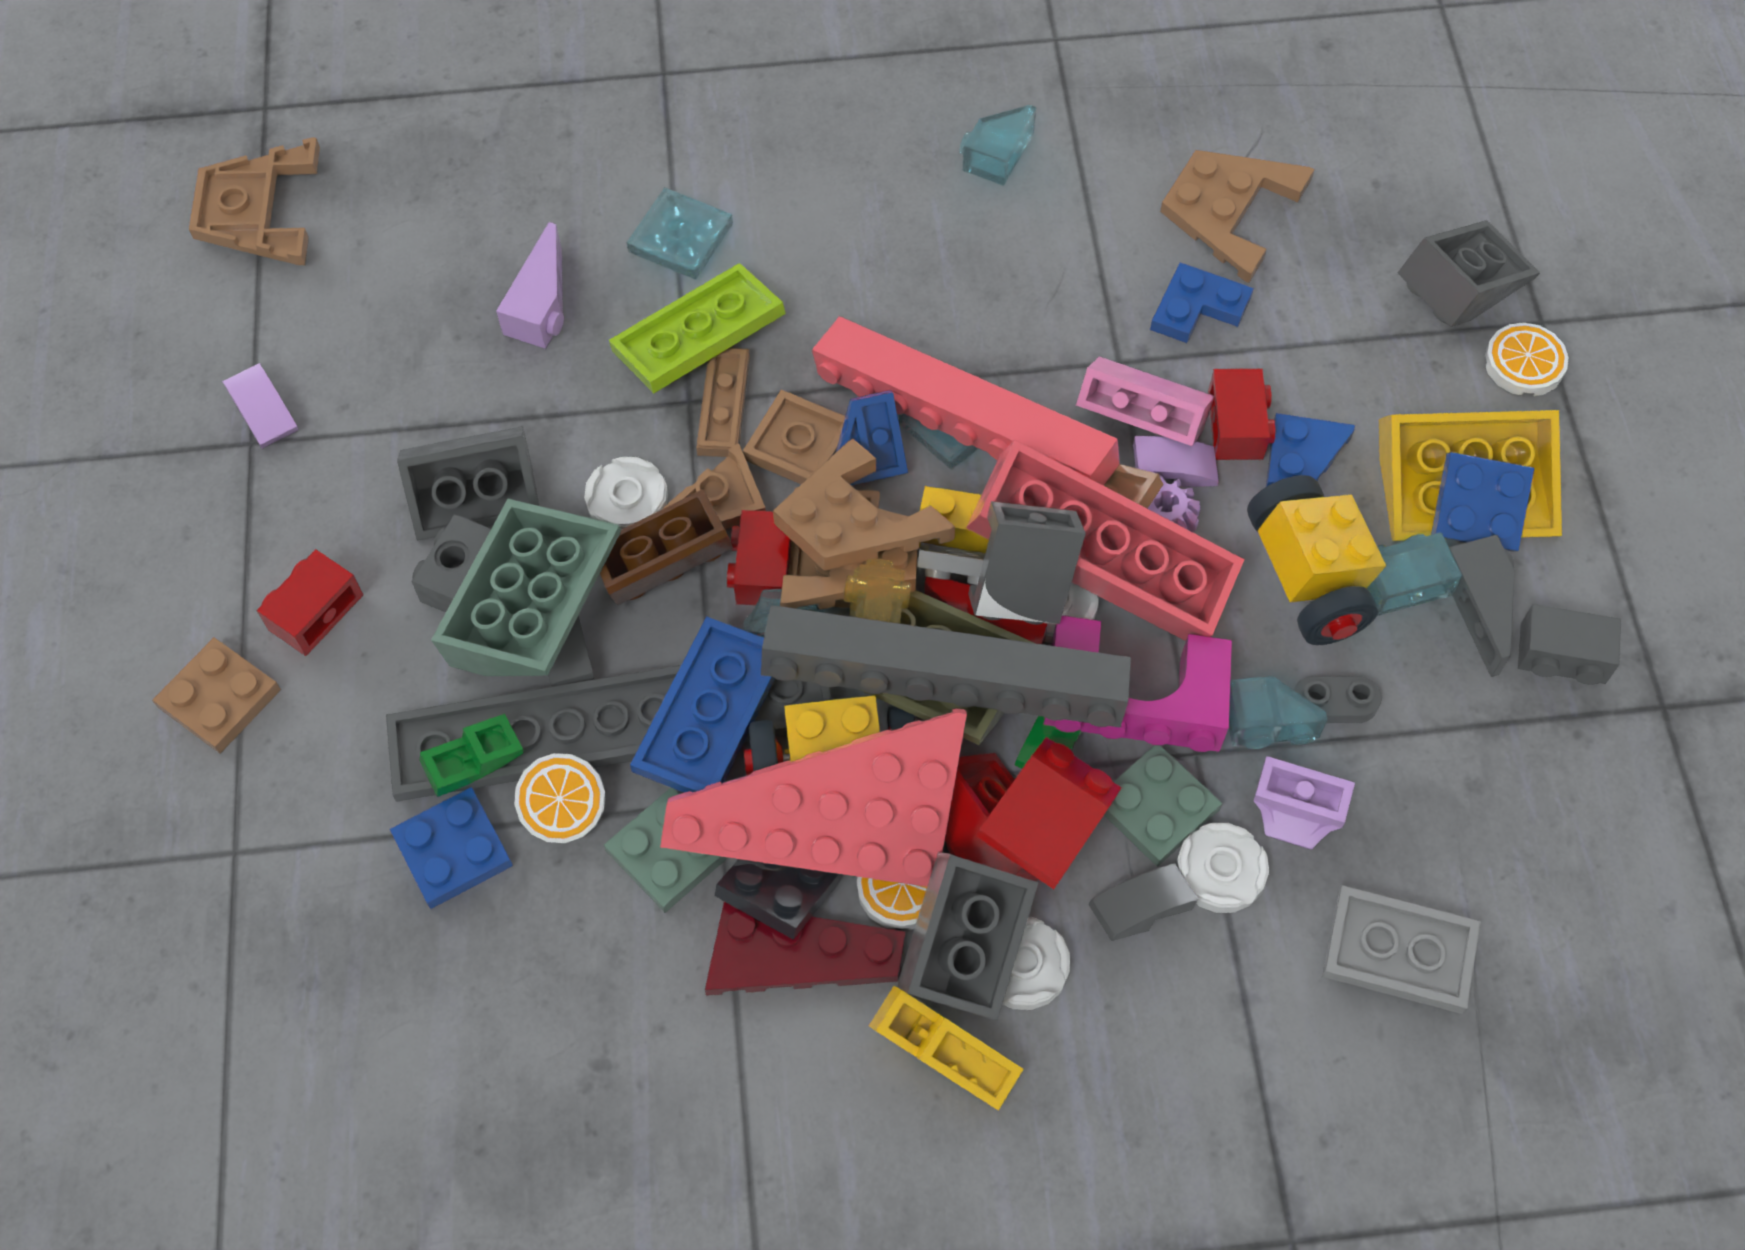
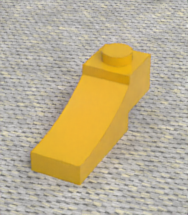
(946, 1047)

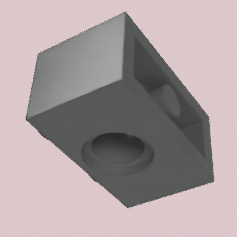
(453, 544)

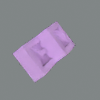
(260, 405)
(1174, 460)

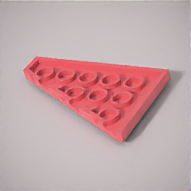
(847, 811)

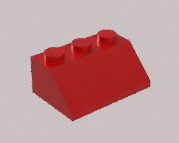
(977, 790)

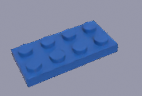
(705, 710)

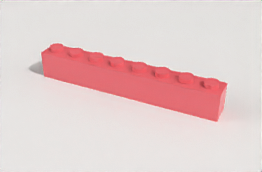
(958, 401)

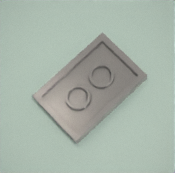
(1402, 949)

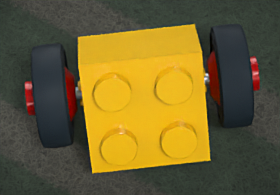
(1319, 555)
(818, 728)

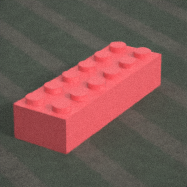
(1127, 549)

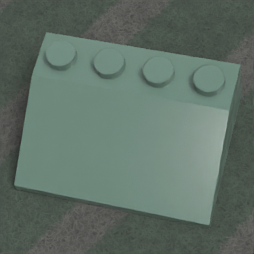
(524, 591)

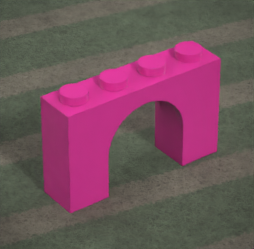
(1189, 717)

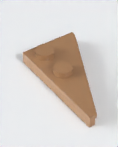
(728, 488)

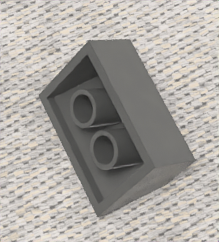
(466, 479)
(967, 935)

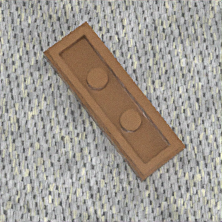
(723, 402)

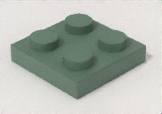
(1160, 804)
(659, 872)

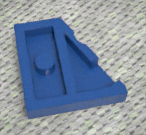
(1305, 446)

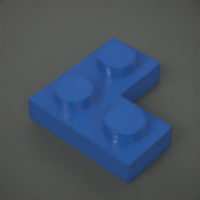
(1198, 293)

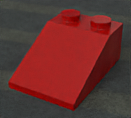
(1049, 812)

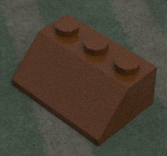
(664, 547)

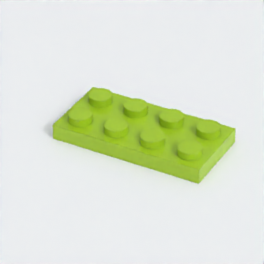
(696, 327)

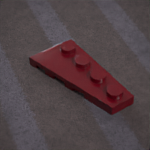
(824, 952)

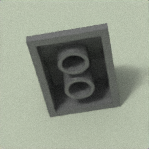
(1466, 271)

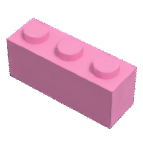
(1145, 401)

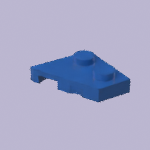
(875, 426)

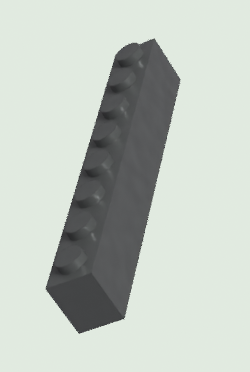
(946, 666)

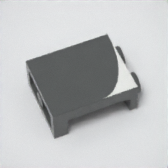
(1027, 563)

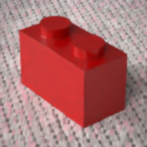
(1240, 414)
(760, 556)
(310, 602)

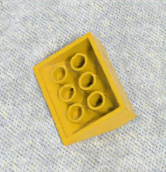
(1415, 454)

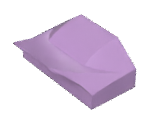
(1301, 802)

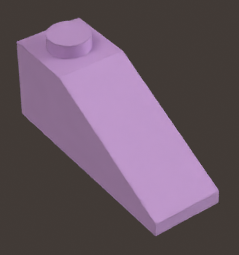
(534, 302)

